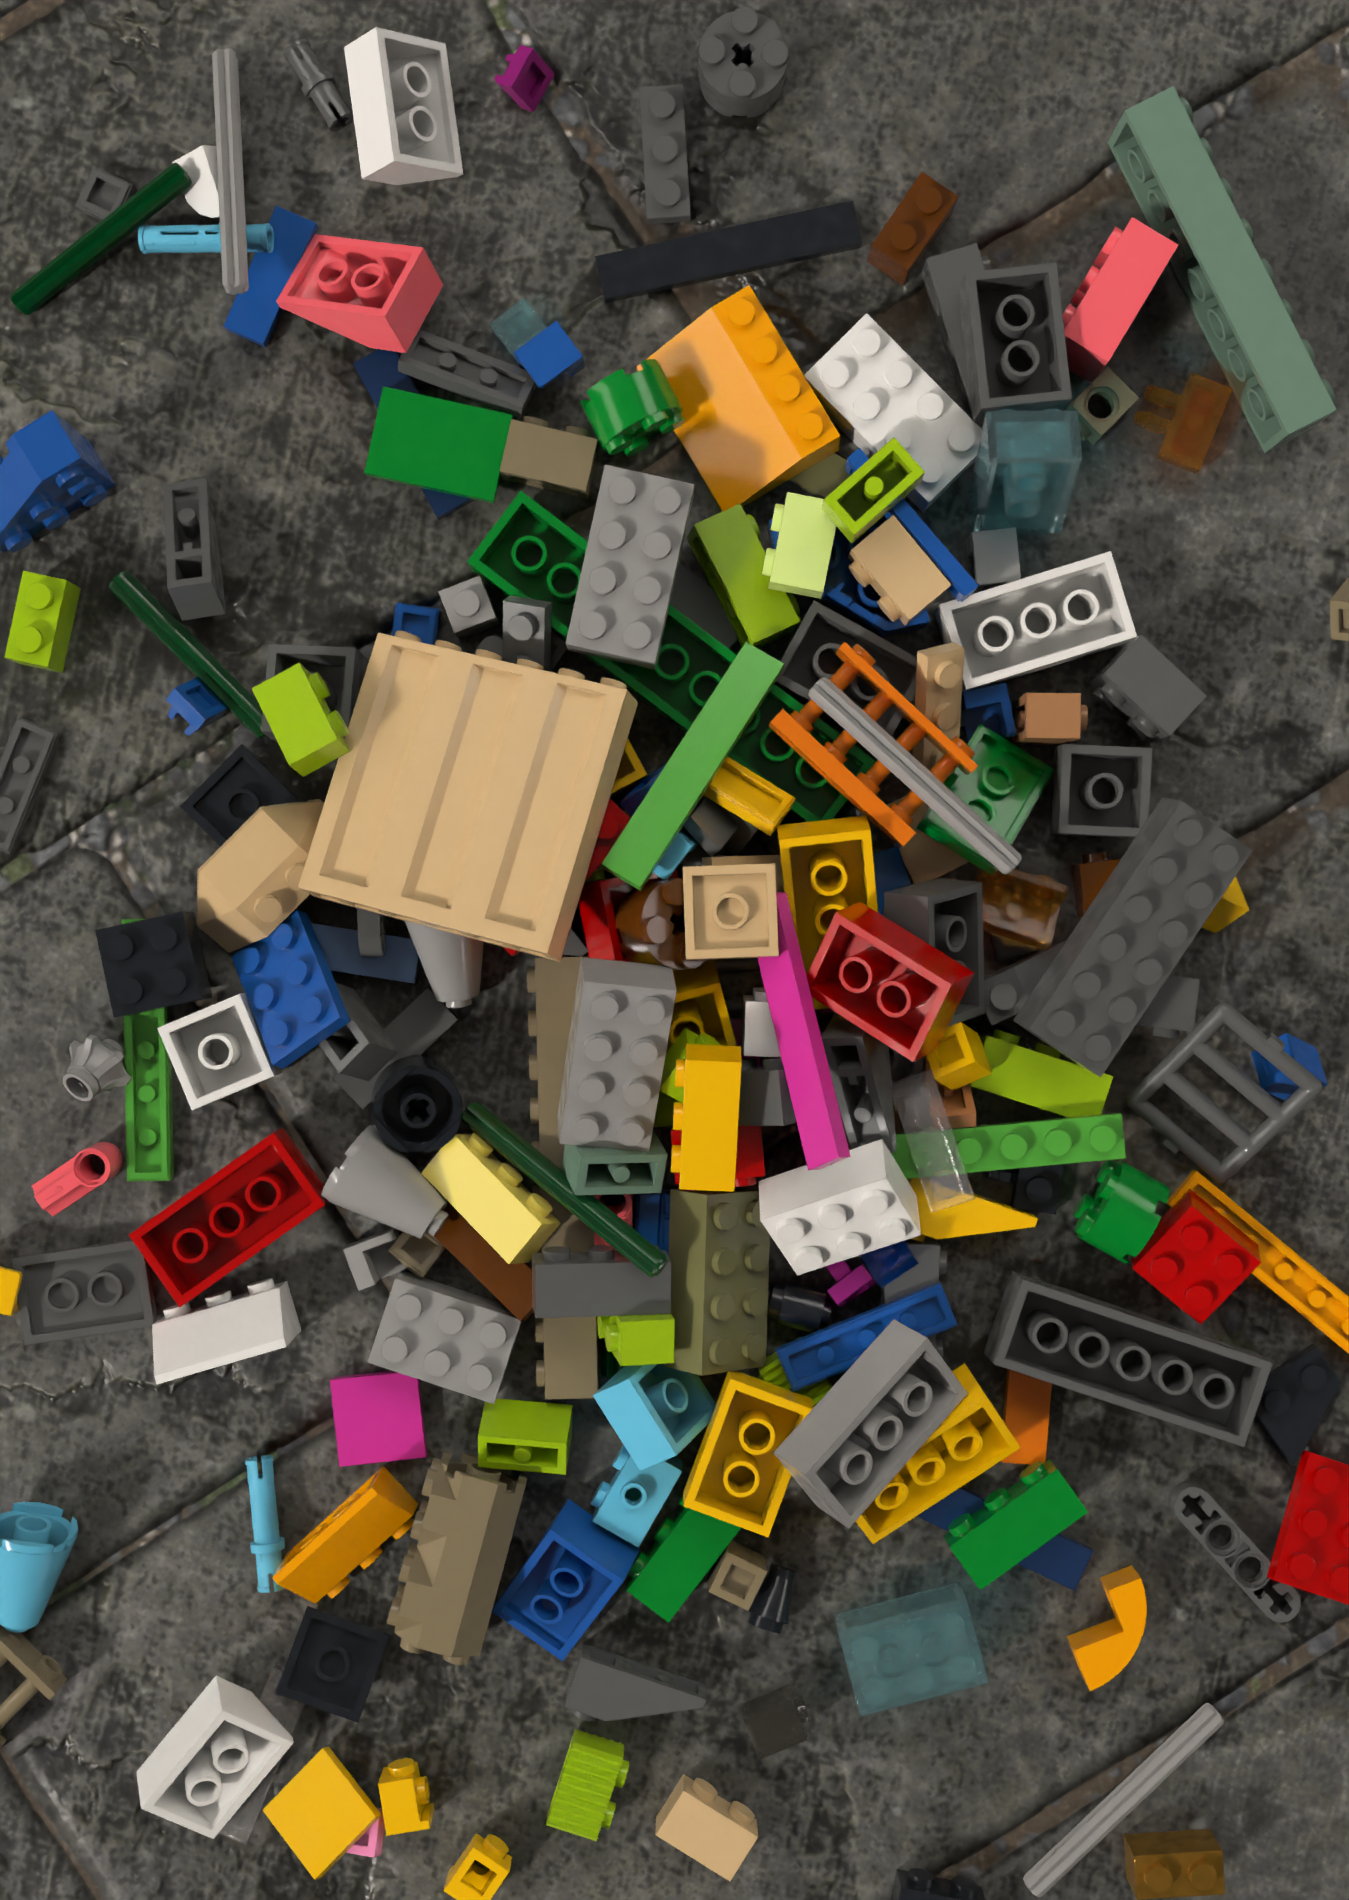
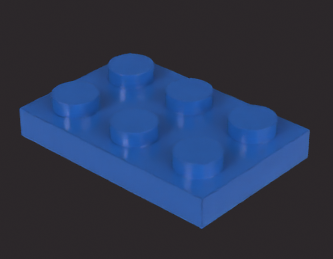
(290, 990)

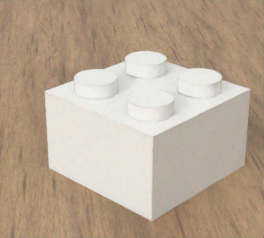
(217, 1051)

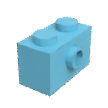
(634, 1496)

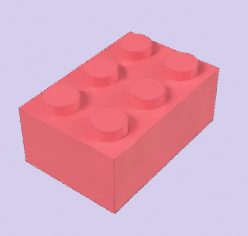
(1113, 295)

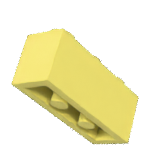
(491, 1197)

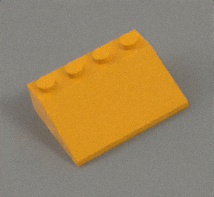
(743, 402)

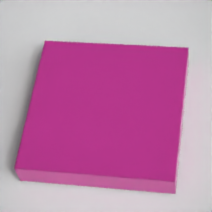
(378, 1418)

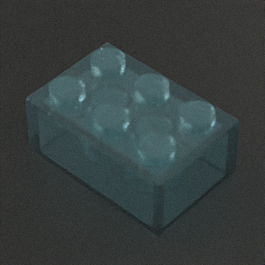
(1025, 470)
(911, 1648)

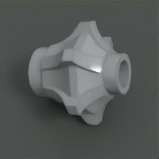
(95, 1068)

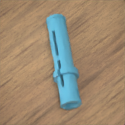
(199, 238)
(265, 1522)

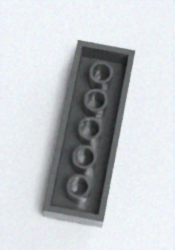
(1133, 935)
(1127, 1358)

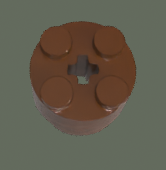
(655, 925)

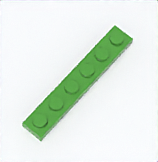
(1030, 1143)

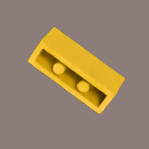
(707, 1117)

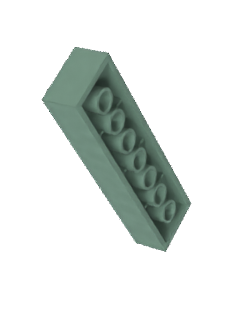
(1221, 270)

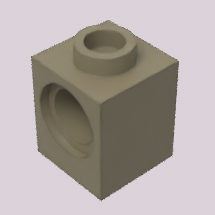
(1113, 394)

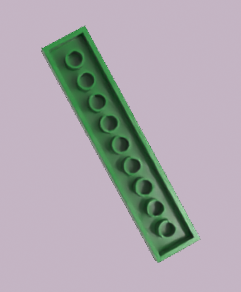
(543, 558)

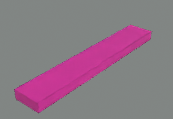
(802, 1048)

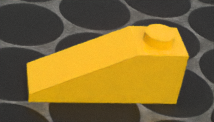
(968, 1218)

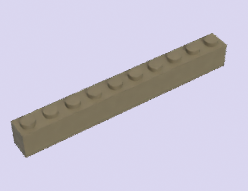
(570, 1343)

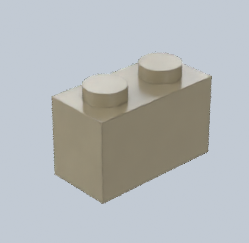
(549, 457)

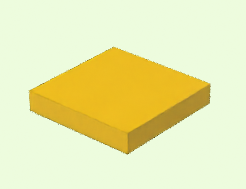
(321, 1812)

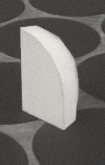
(202, 169)

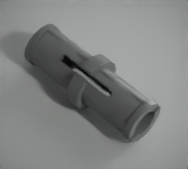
(318, 84)

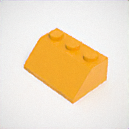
(347, 1538)

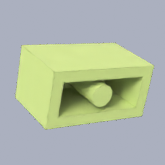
(802, 546)

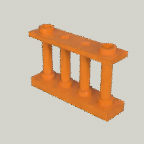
(830, 757)

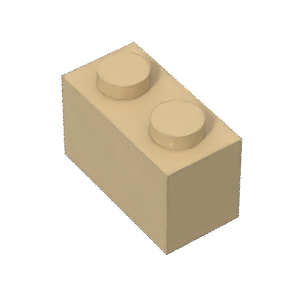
(897, 571)
(707, 1826)

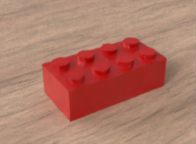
(230, 1217)

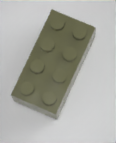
(718, 1280)

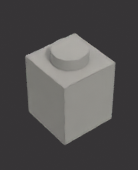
(469, 607)

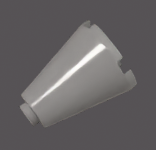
(450, 964)
(386, 1187)

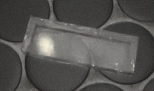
(932, 1141)

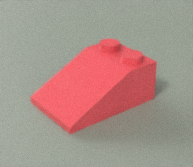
(363, 290)

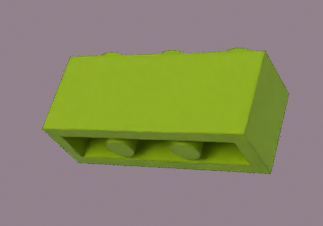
(733, 565)
(1041, 1078)

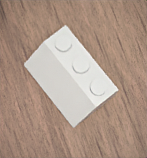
(402, 108)
(223, 1330)
(212, 1759)

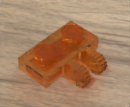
(1192, 422)

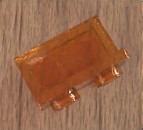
(1021, 906)

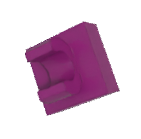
(525, 78)
(850, 1283)

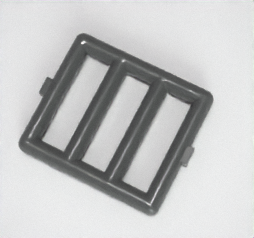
(1248, 1143)

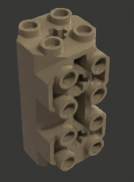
(457, 1558)

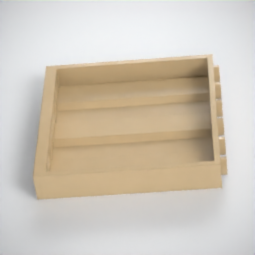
(470, 793)

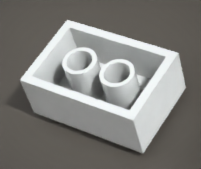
(839, 1209)

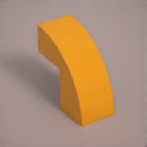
(1109, 1646)

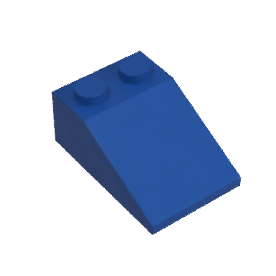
(566, 1580)

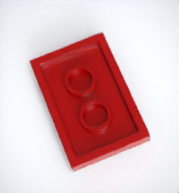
(1315, 1530)

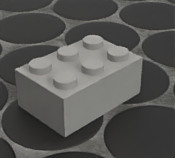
(445, 1337)

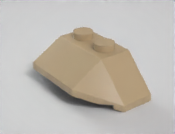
(256, 874)

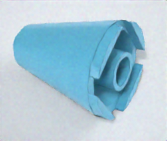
(32, 1556)

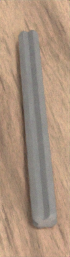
(230, 172)
(914, 775)
(1123, 1800)

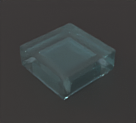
(517, 326)

